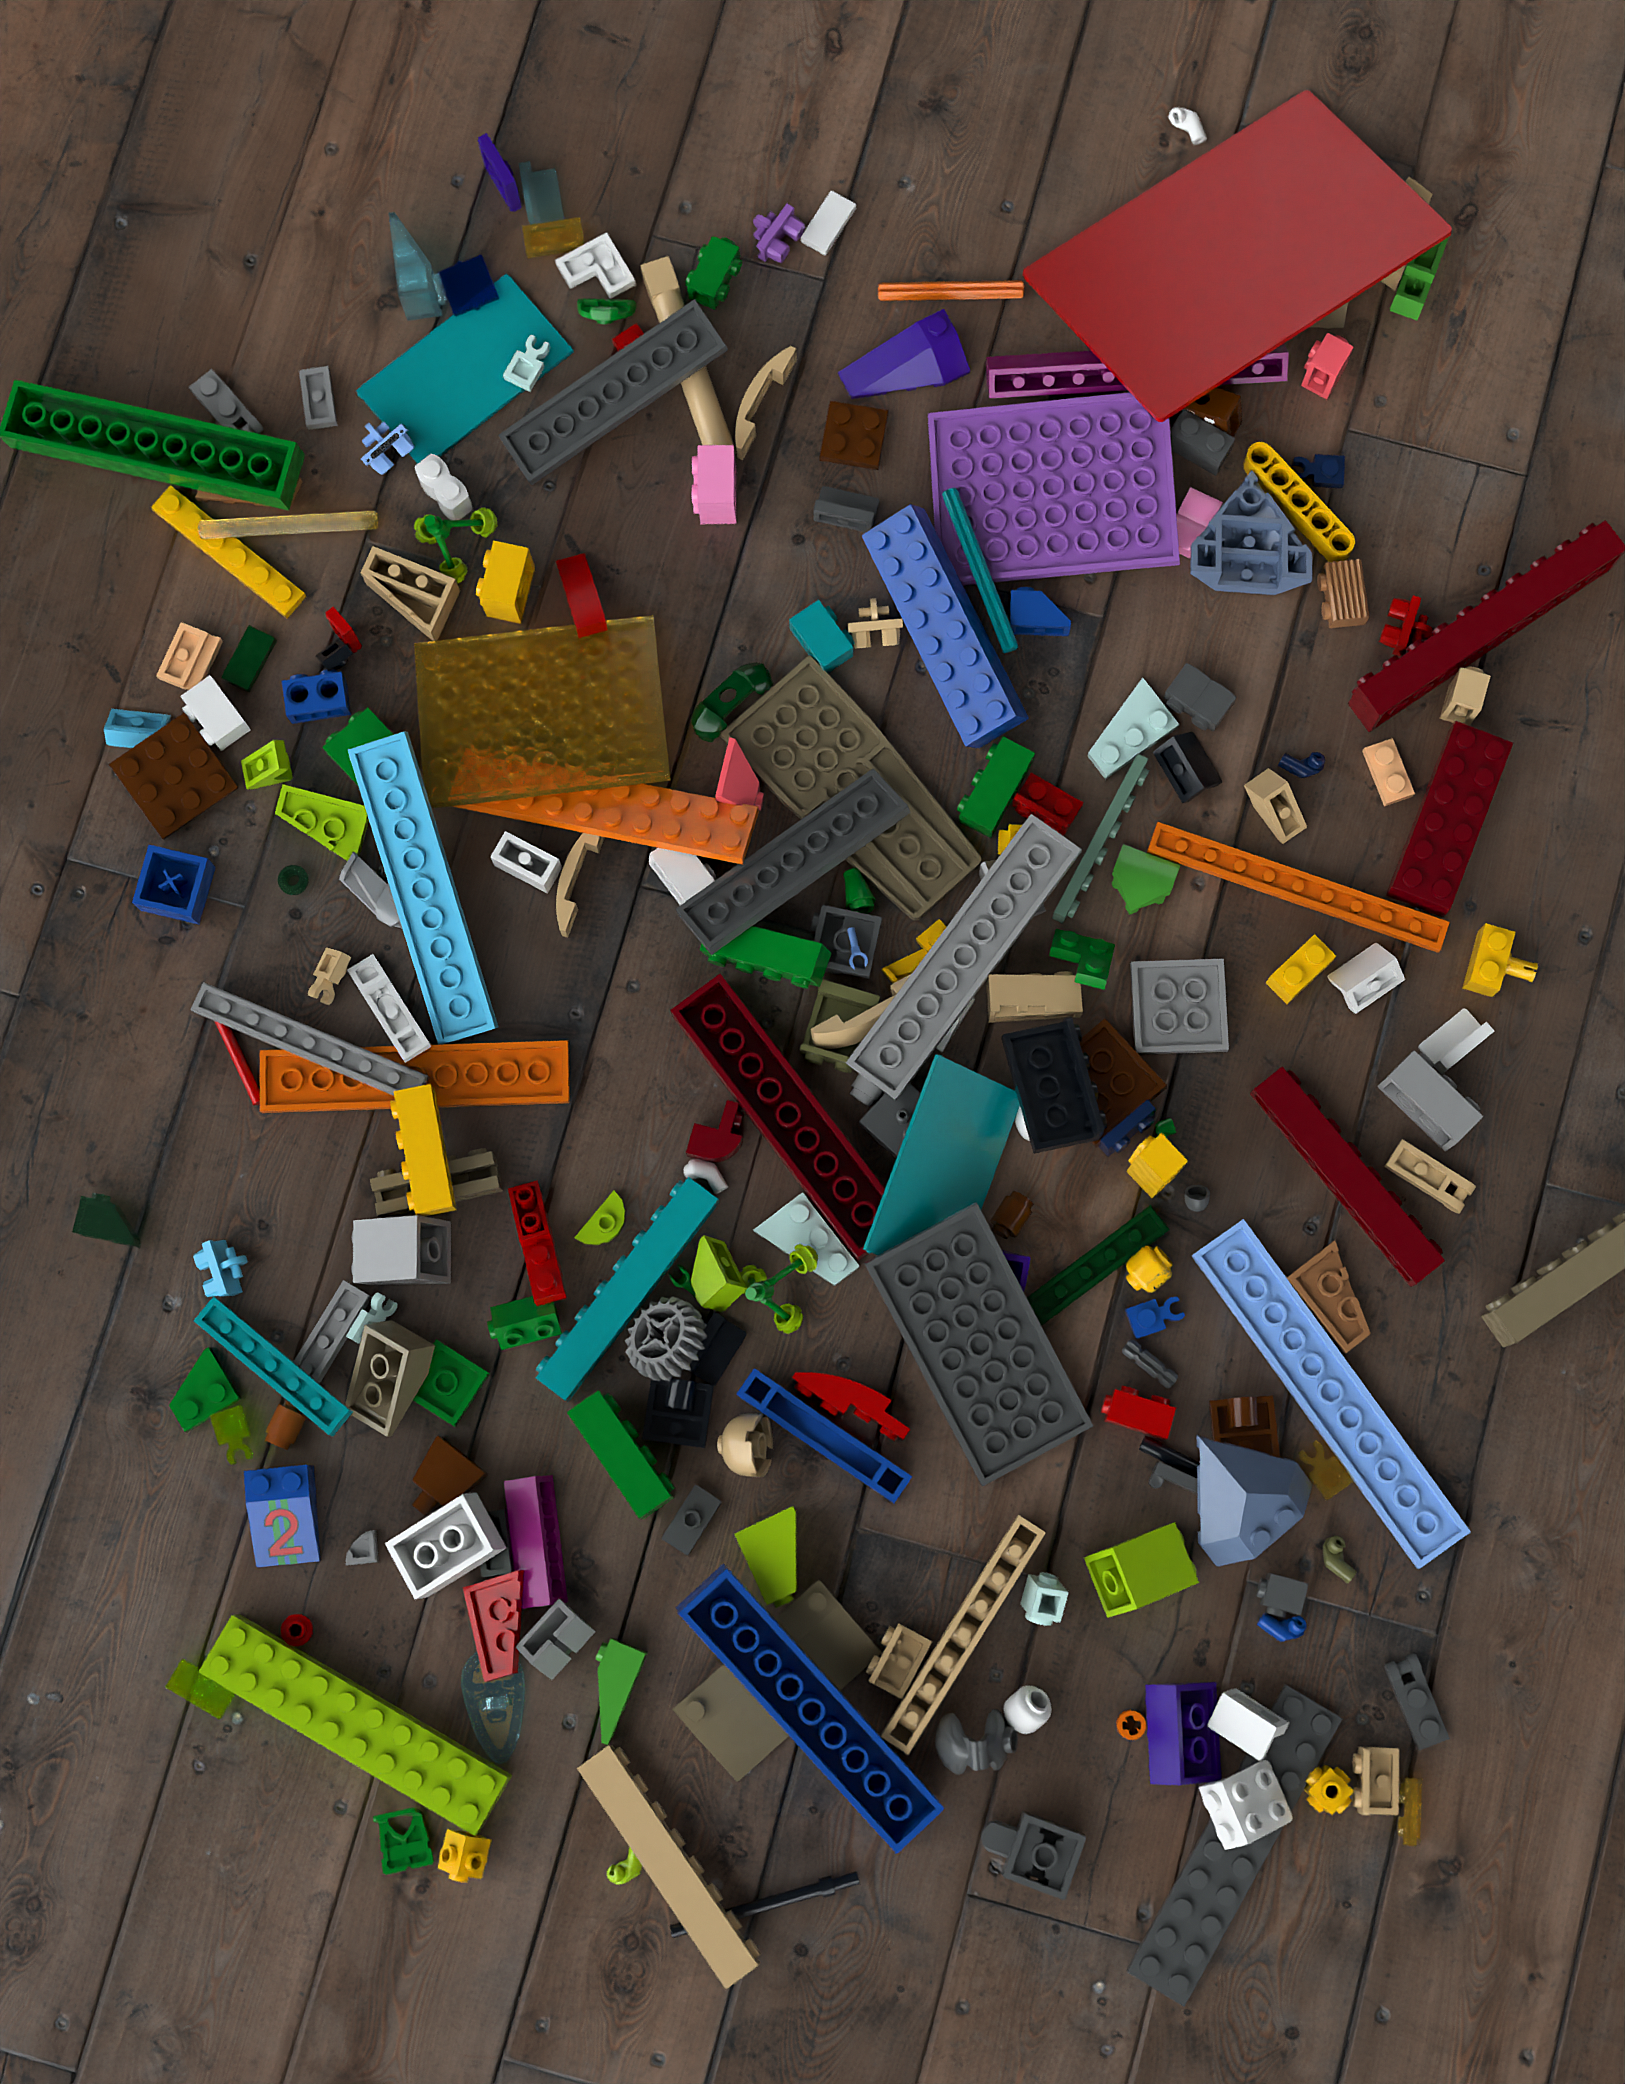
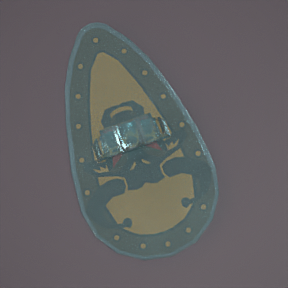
(494, 1708)

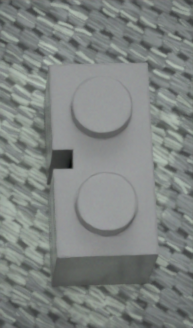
(554, 1638)

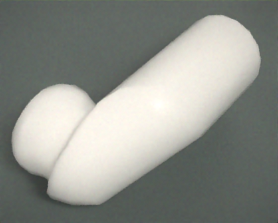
(706, 1170)

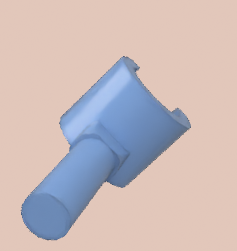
(855, 948)

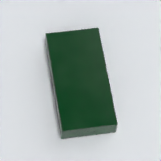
(249, 658)

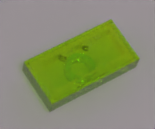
(200, 1689)

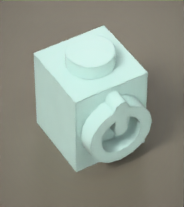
(1044, 1599)

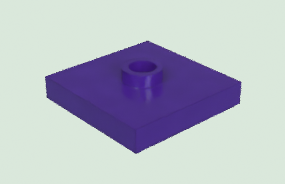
(499, 172)

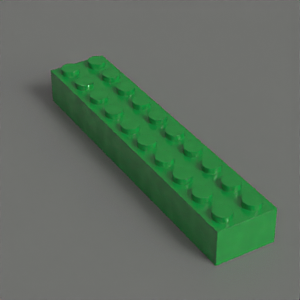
(152, 444)

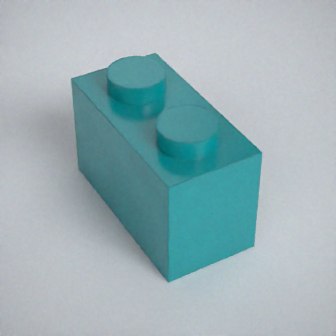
(821, 636)

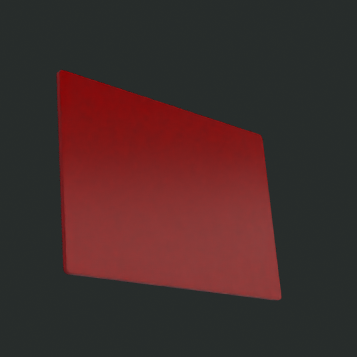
(1235, 254)

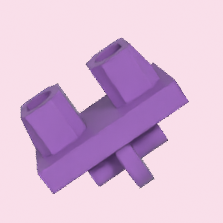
(772, 230)

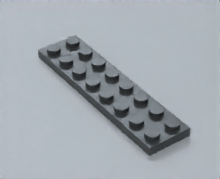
(613, 392)
(792, 861)

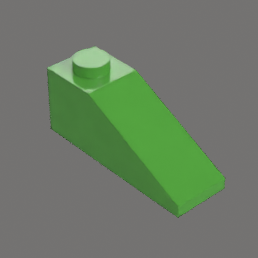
(616, 1679)

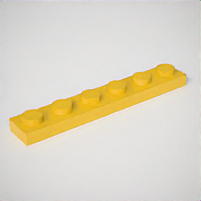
(230, 554)

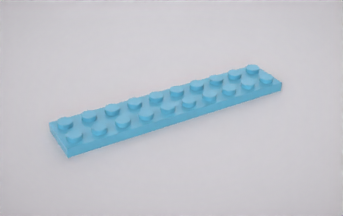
(423, 888)

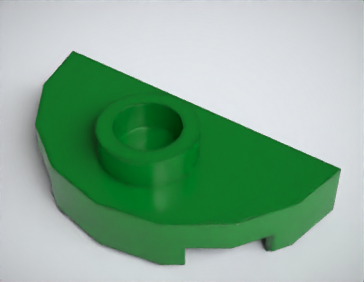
(605, 310)

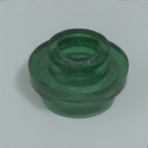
(288, 872)

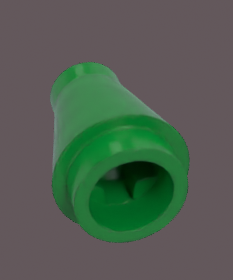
(857, 893)

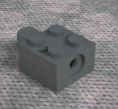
(1036, 1852)

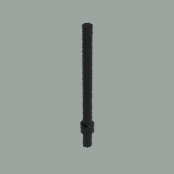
(826, 1886)

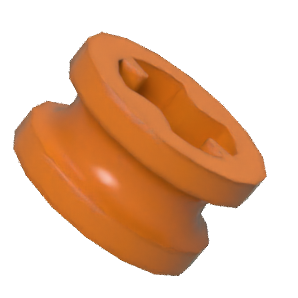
(1125, 1732)

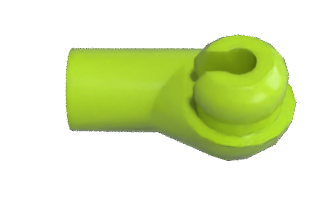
(624, 1870)

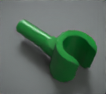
(1165, 1127)
(684, 1281)

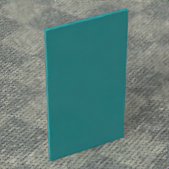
(456, 371)
(945, 1153)

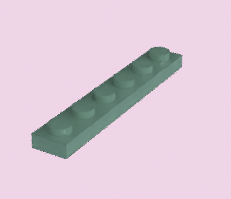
(1096, 851)

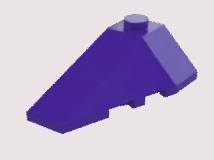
(914, 358)

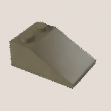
(387, 1374)

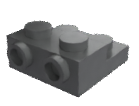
(832, 932)

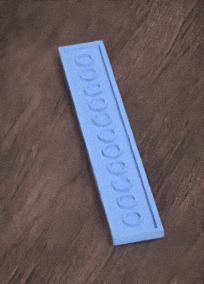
(1331, 1394)

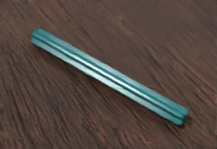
(980, 570)

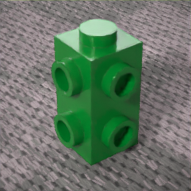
(714, 271)
(523, 1322)

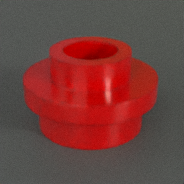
(306, 1633)

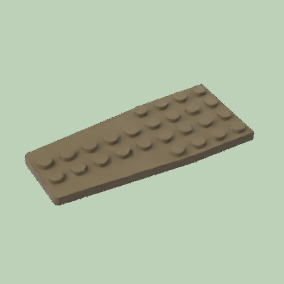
(815, 742)

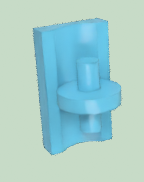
(223, 1267)

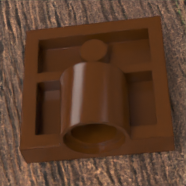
(1246, 1423)

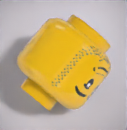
(1148, 1269)

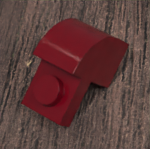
(717, 1144)

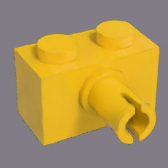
(1493, 960)

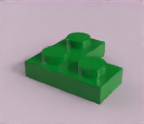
(1091, 954)

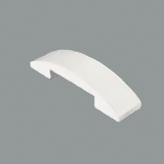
(389, 1008)

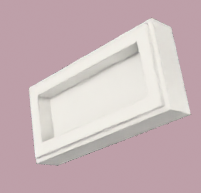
(828, 222)

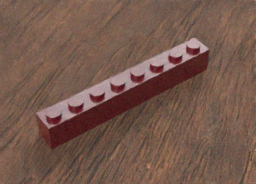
(1347, 1176)

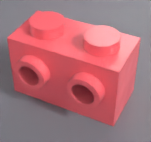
(1326, 364)

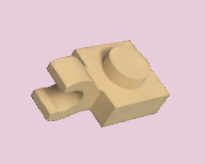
(329, 971)

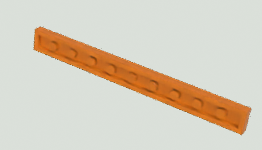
(1298, 887)

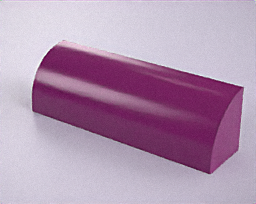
(536, 1539)

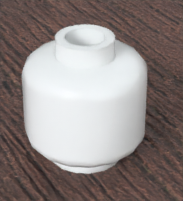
(1027, 1709)

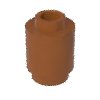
(285, 1425)

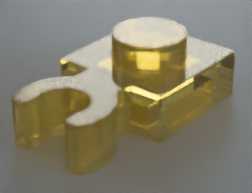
(1327, 1474)

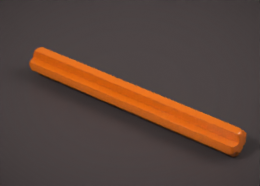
(951, 290)

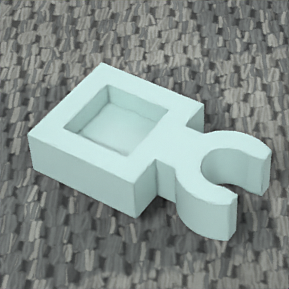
(526, 367)
(376, 1314)

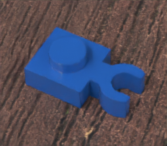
(1148, 1317)

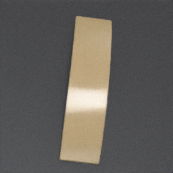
(775, 370)
(566, 909)
(836, 1034)

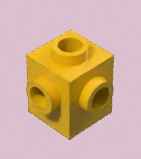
(1316, 1787)
(464, 1855)

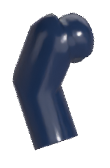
(1305, 767)

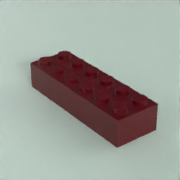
(1449, 819)

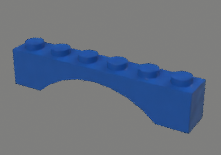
(824, 1436)

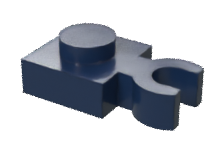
(1324, 471)

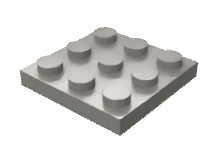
(1179, 1006)

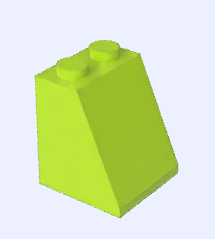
(772, 1555)
(1141, 1570)

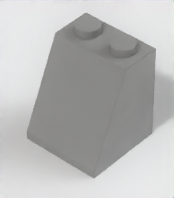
(401, 1251)

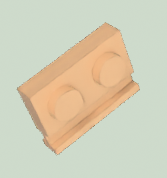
(189, 657)

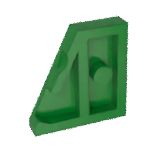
(203, 1392)

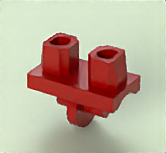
(1405, 611)

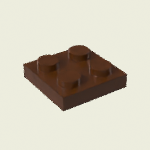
(854, 435)

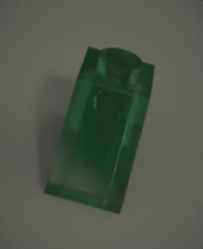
(104, 1221)

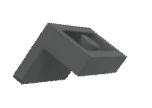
(846, 509)

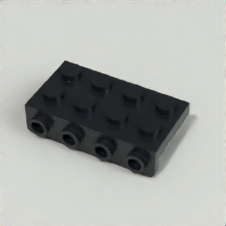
(1054, 1086)

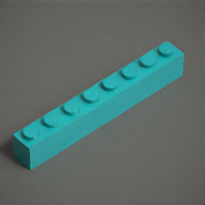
(627, 1289)

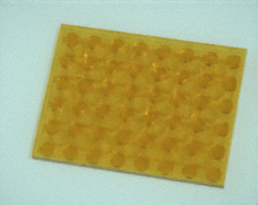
(540, 713)

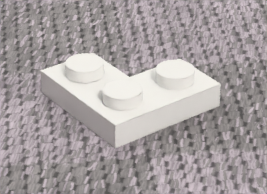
(600, 260)

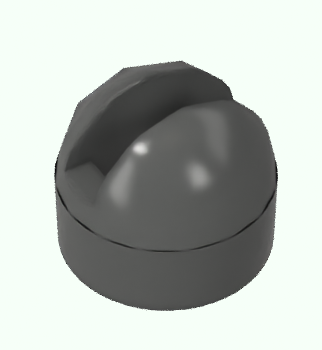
(1197, 1197)

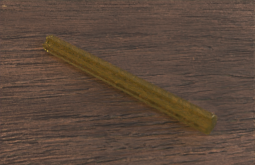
(288, 524)

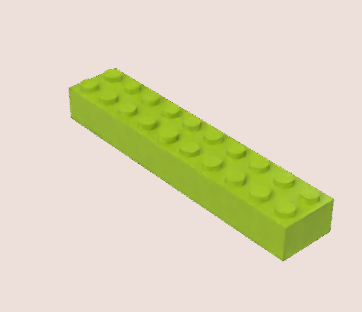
(355, 1724)

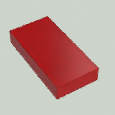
(343, 629)

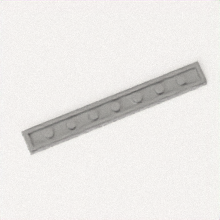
(305, 1041)

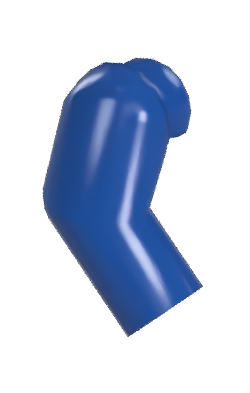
(1283, 1630)

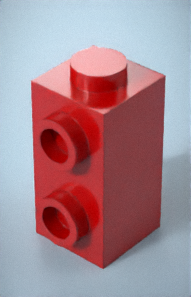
(1137, 1413)

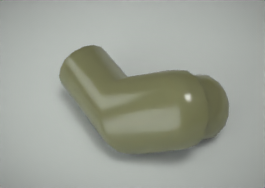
(1334, 1560)

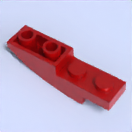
(537, 1243)
(841, 1393)

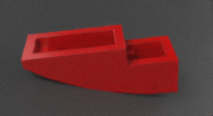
(581, 595)

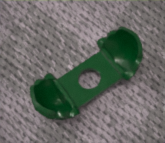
(709, 713)

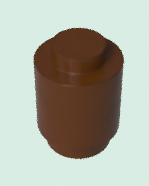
(1011, 1215)

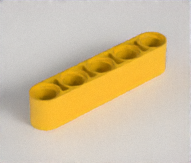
(1300, 516)

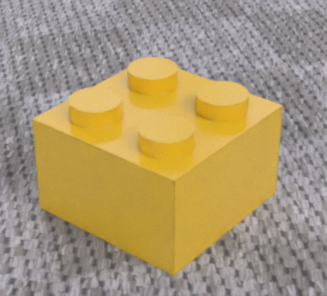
(506, 581)

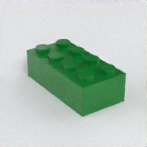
(621, 1455)

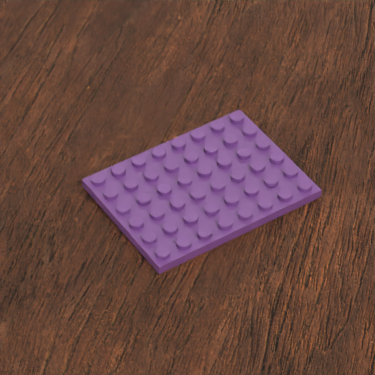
(1057, 486)

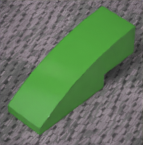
(1417, 282)

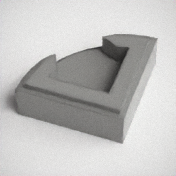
(363, 1549)

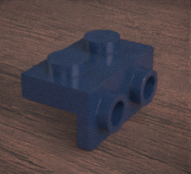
(1120, 1135)

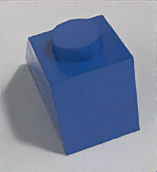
(1036, 614)

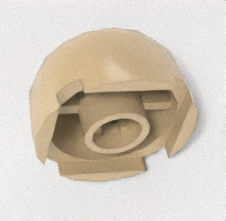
(745, 1444)

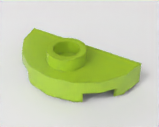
(605, 1222)

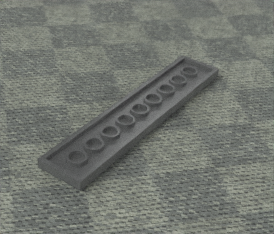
(1219, 1879)

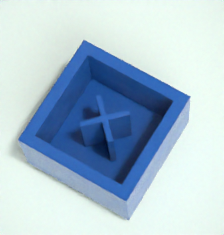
(173, 884)

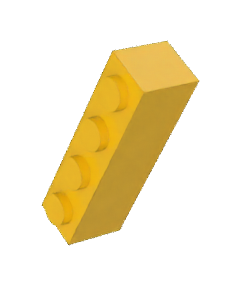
(424, 1150)
(1155, 1164)

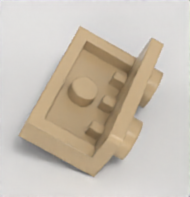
(899, 1660)
(1377, 1780)

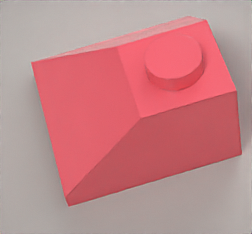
(737, 779)

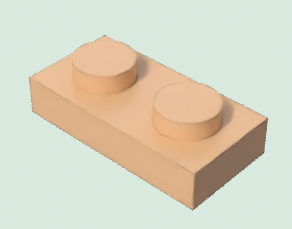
(1388, 772)

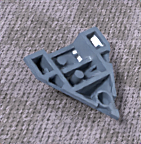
(1250, 546)
(1245, 1500)

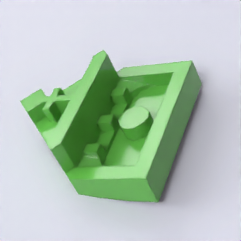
(1143, 878)

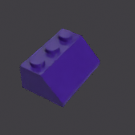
(1178, 1733)

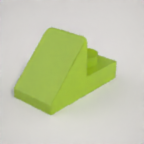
(267, 766)

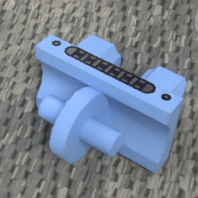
(376, 455)

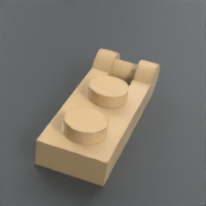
(1429, 1175)

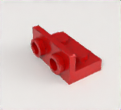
(1047, 803)

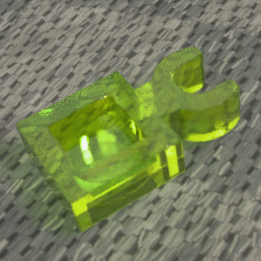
(230, 1429)

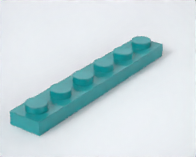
(273, 1366)

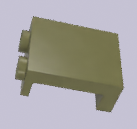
(831, 1001)

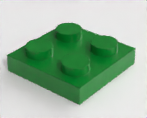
(450, 1384)

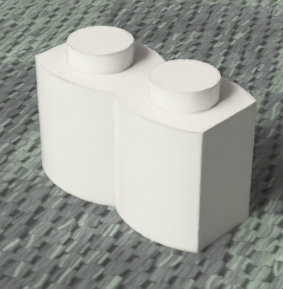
(443, 487)

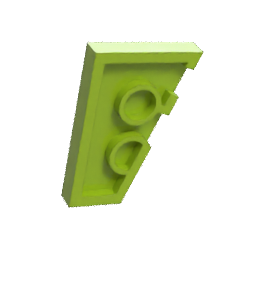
(328, 820)

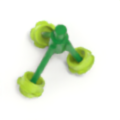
(434, 529)
(787, 1316)

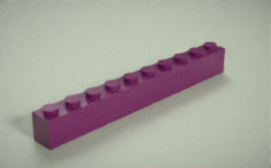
(1086, 373)

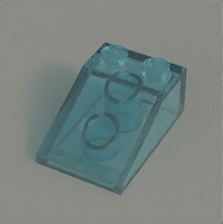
(416, 283)

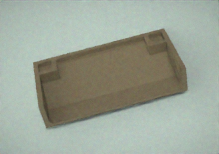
(735, 1723)

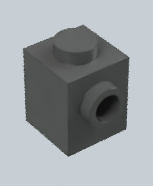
(1281, 1594)

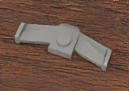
(370, 890)

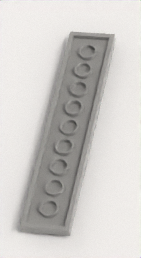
(963, 957)

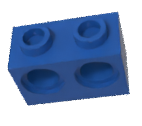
(316, 705)

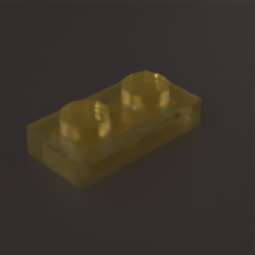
(553, 237)
(1410, 1825)

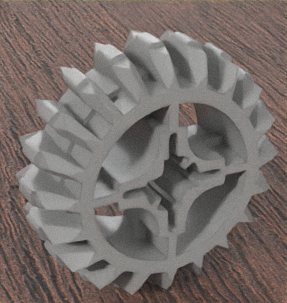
(665, 1338)

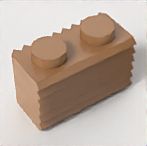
(1344, 594)

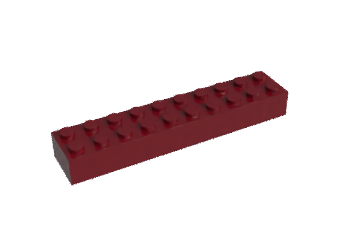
(1486, 625)
(782, 1110)

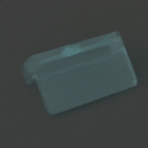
(541, 194)

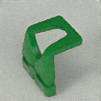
(406, 1850)

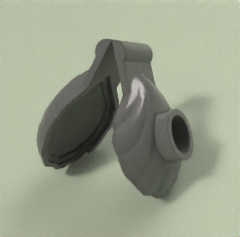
(959, 1750)

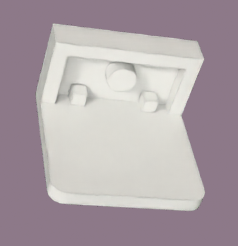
(1246, 1805)

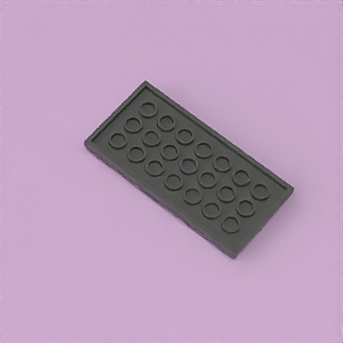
(978, 1344)

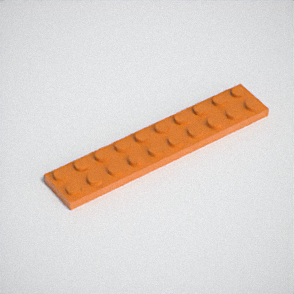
(641, 816)
(459, 1073)

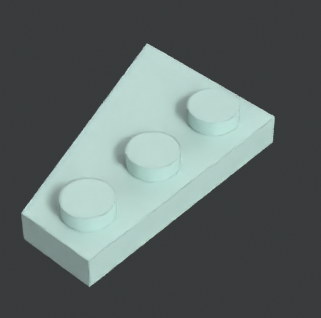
(1133, 730)
(802, 1224)

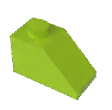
(715, 1275)

